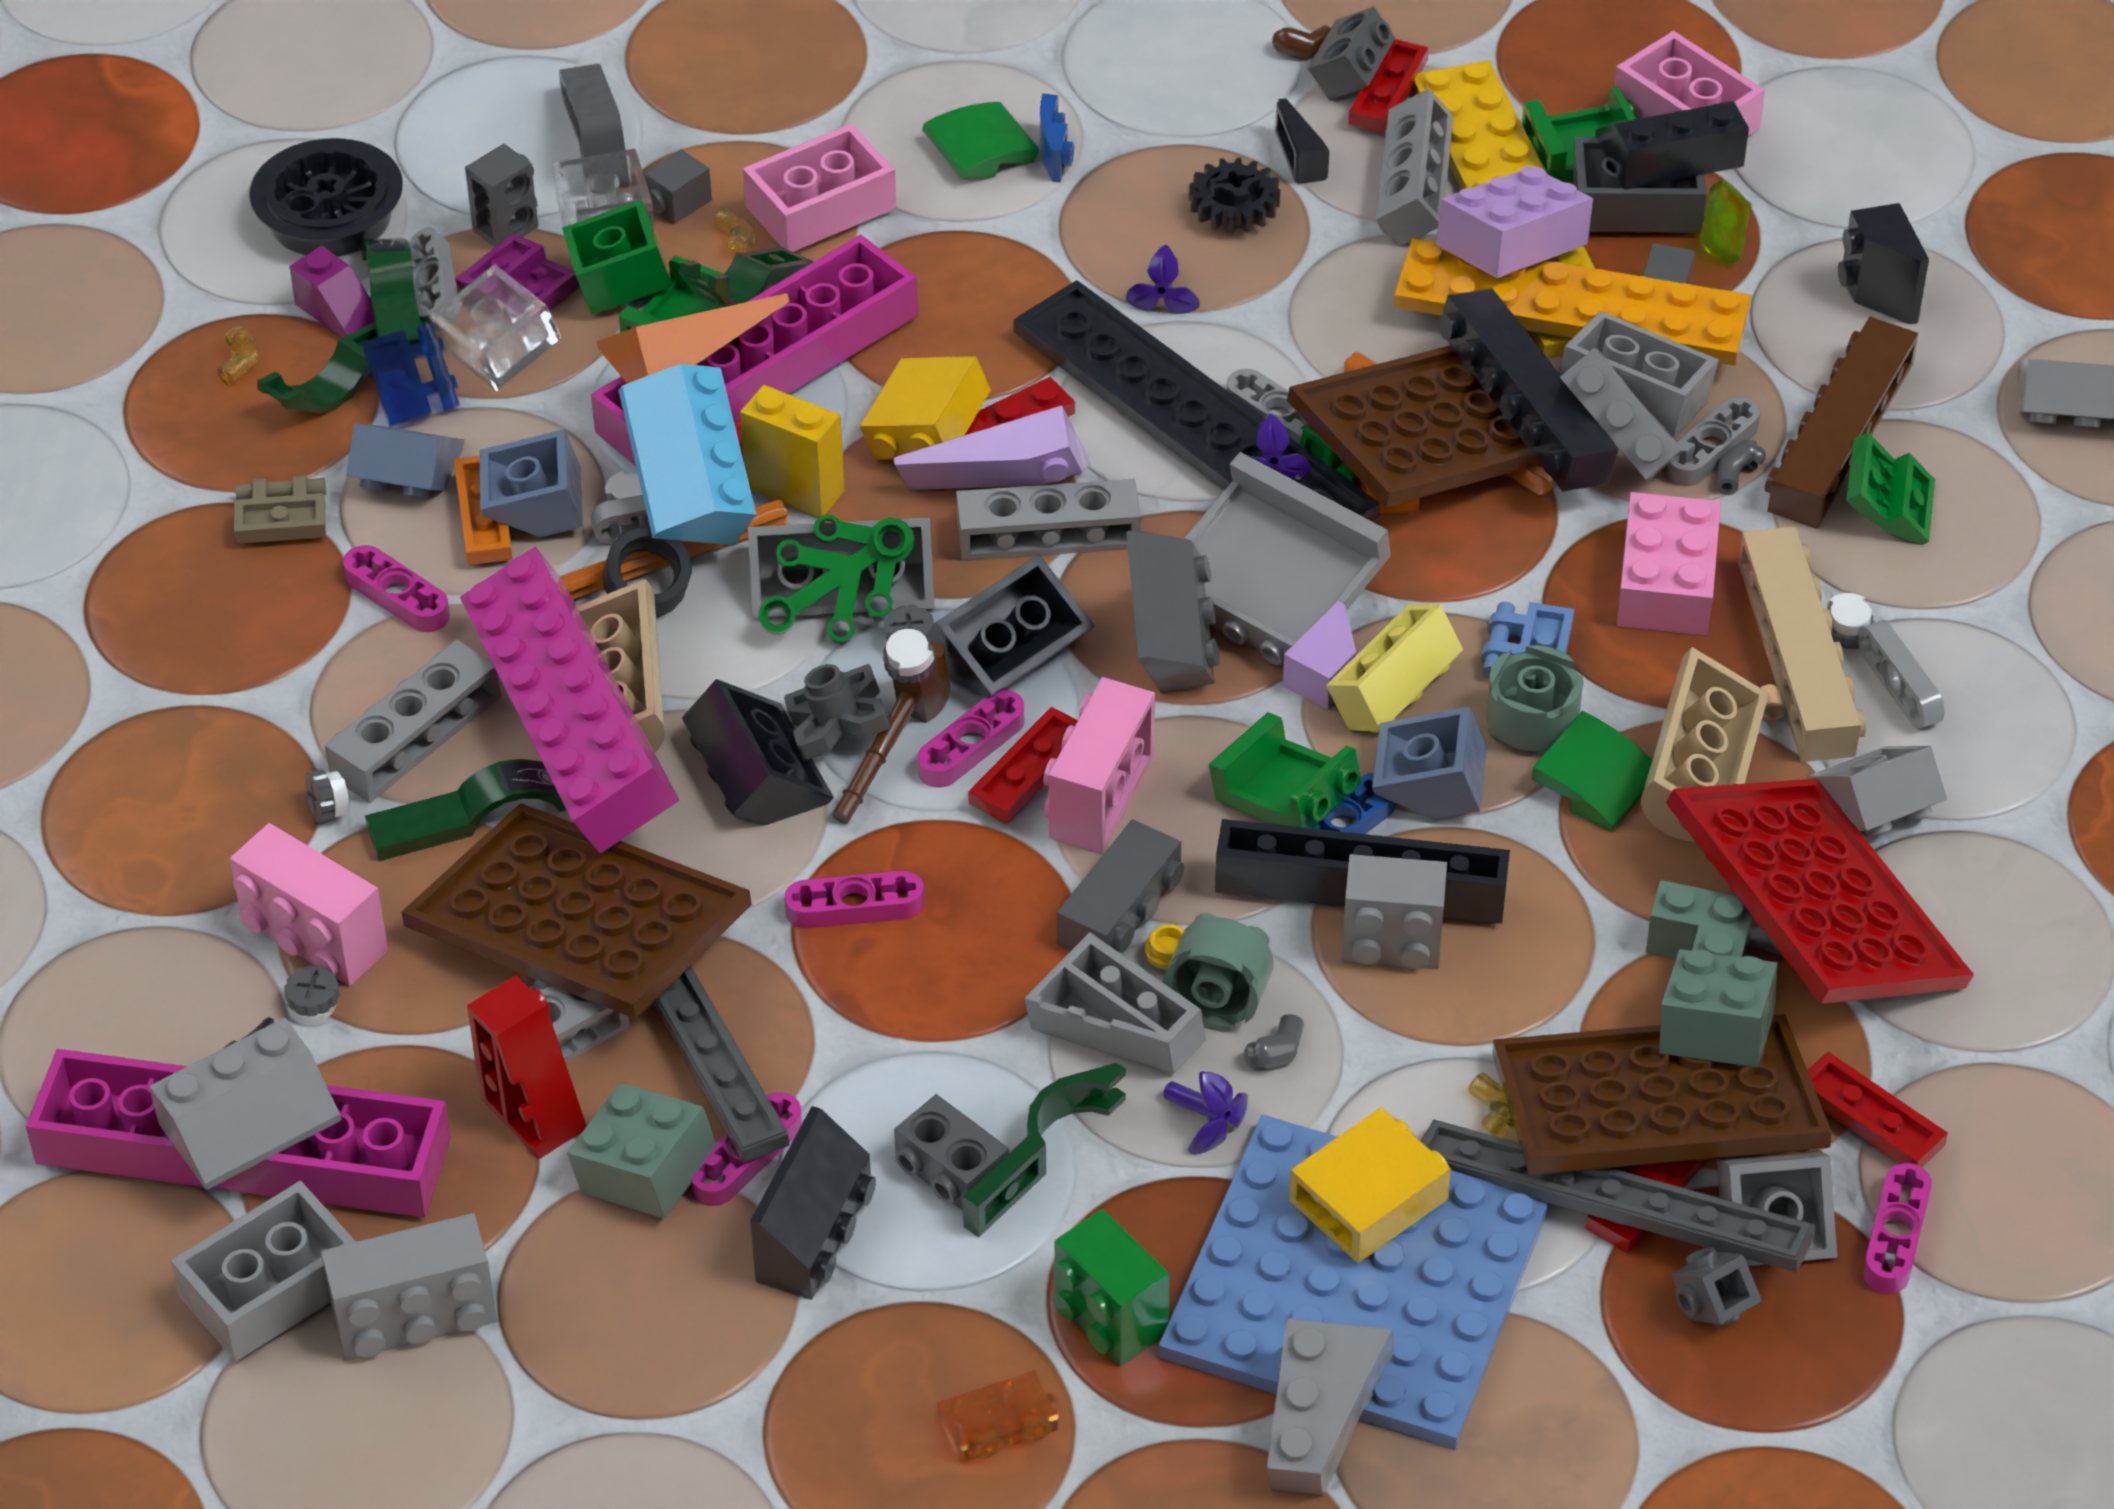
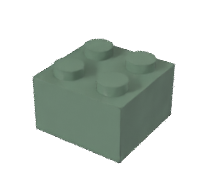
(1718, 1007)
(641, 1150)

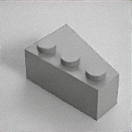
(1115, 1008)
(1320, 1395)

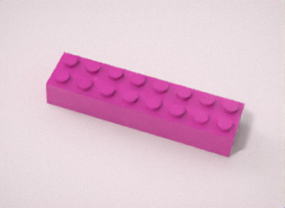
(830, 315)
(568, 700)
(103, 1119)

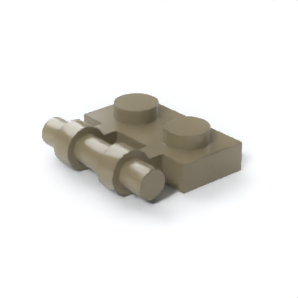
(280, 510)

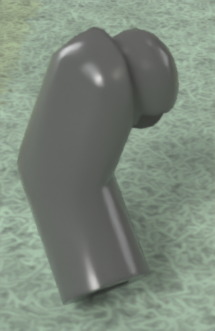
(1734, 460)
(1277, 1048)

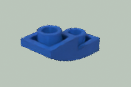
(1054, 142)

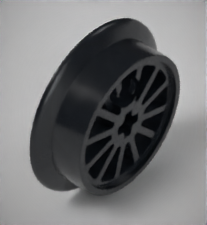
(344, 195)

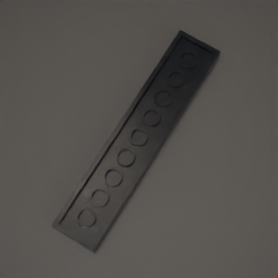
(1163, 391)

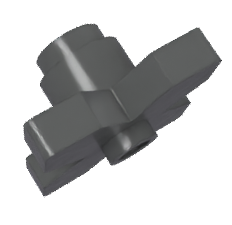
(833, 706)

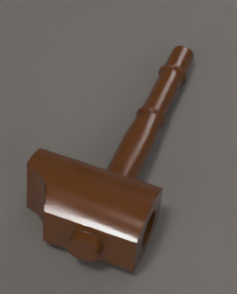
(916, 700)

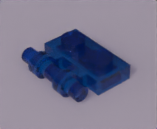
(398, 379)

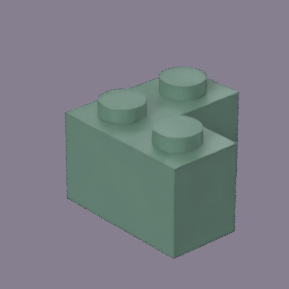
(1697, 920)

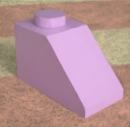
(1320, 656)

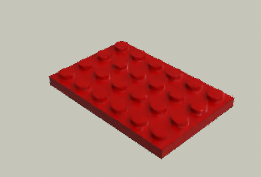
(1819, 890)

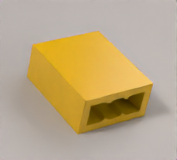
(924, 405)
(792, 451)
(1370, 1184)

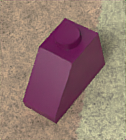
(330, 292)

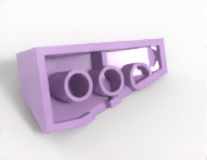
(1011, 454)

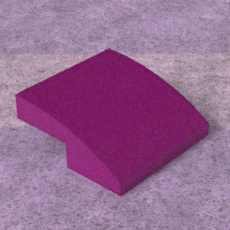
(529, 267)

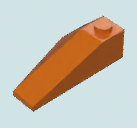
(682, 339)

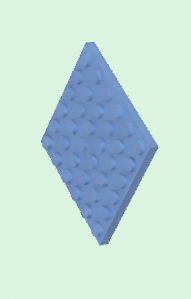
(1435, 1285)

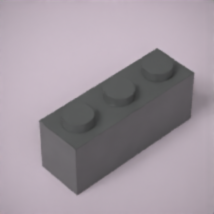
(1121, 888)

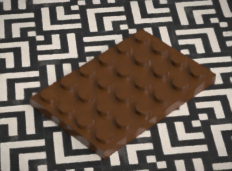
(1412, 425)
(576, 918)
(1621, 1103)

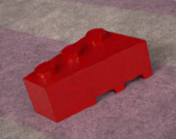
(523, 1067)

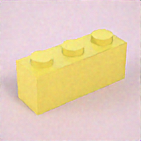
(1395, 667)

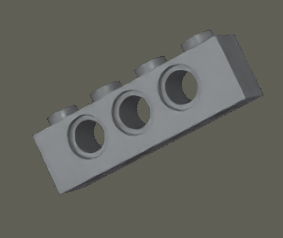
(1414, 167)
(1046, 519)
(413, 720)

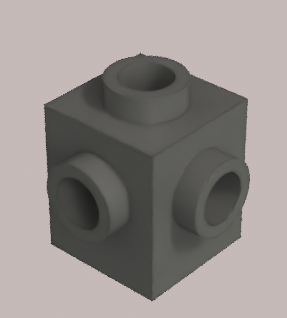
(1715, 1287)

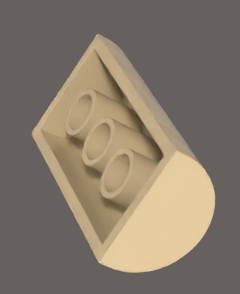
(628, 639)
(1703, 736)

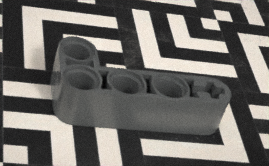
(591, 110)

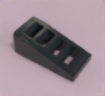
(1301, 145)

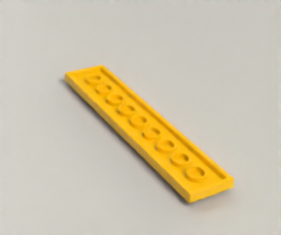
(1489, 144)

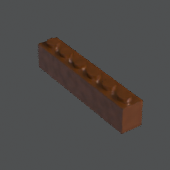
(1849, 406)

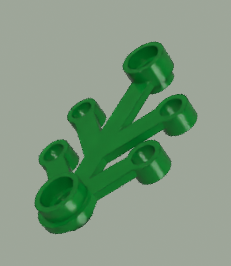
(842, 572)

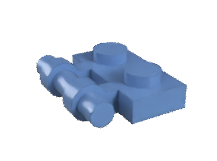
(1541, 626)

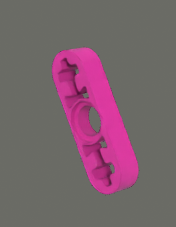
(404, 604)
(966, 756)
(842, 914)
(736, 1173)
(1883, 1241)

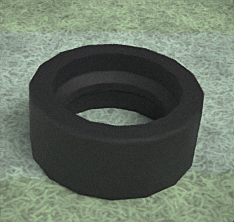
(670, 550)

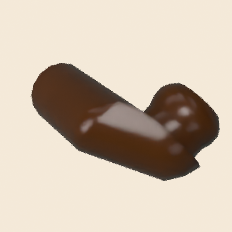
(1299, 43)

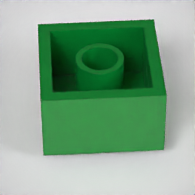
(616, 257)
(1110, 1287)

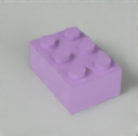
(1514, 221)

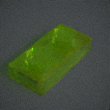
(1725, 223)

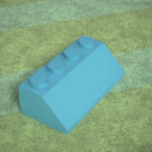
(688, 455)

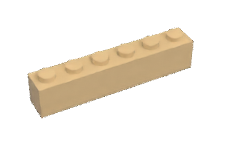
(1800, 644)

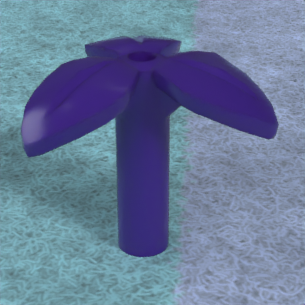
(1163, 271)
(1273, 441)
(1214, 1103)

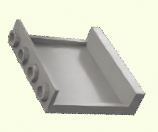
(1282, 557)

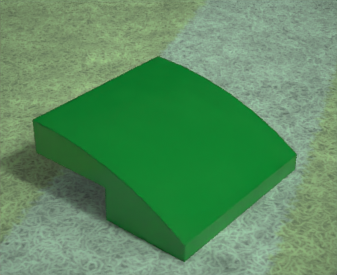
(979, 139)
(1890, 490)
(1595, 769)

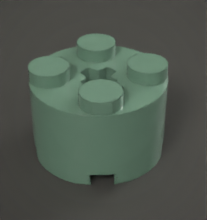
(1532, 697)
(1221, 969)

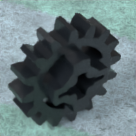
(1234, 195)

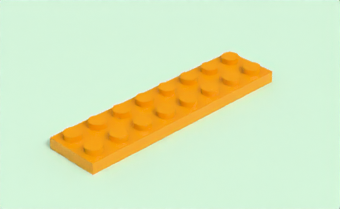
(1566, 297)

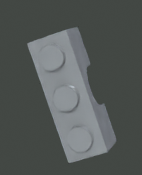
(1621, 414)

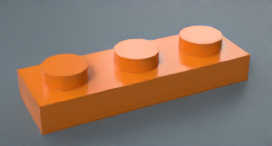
(483, 537)

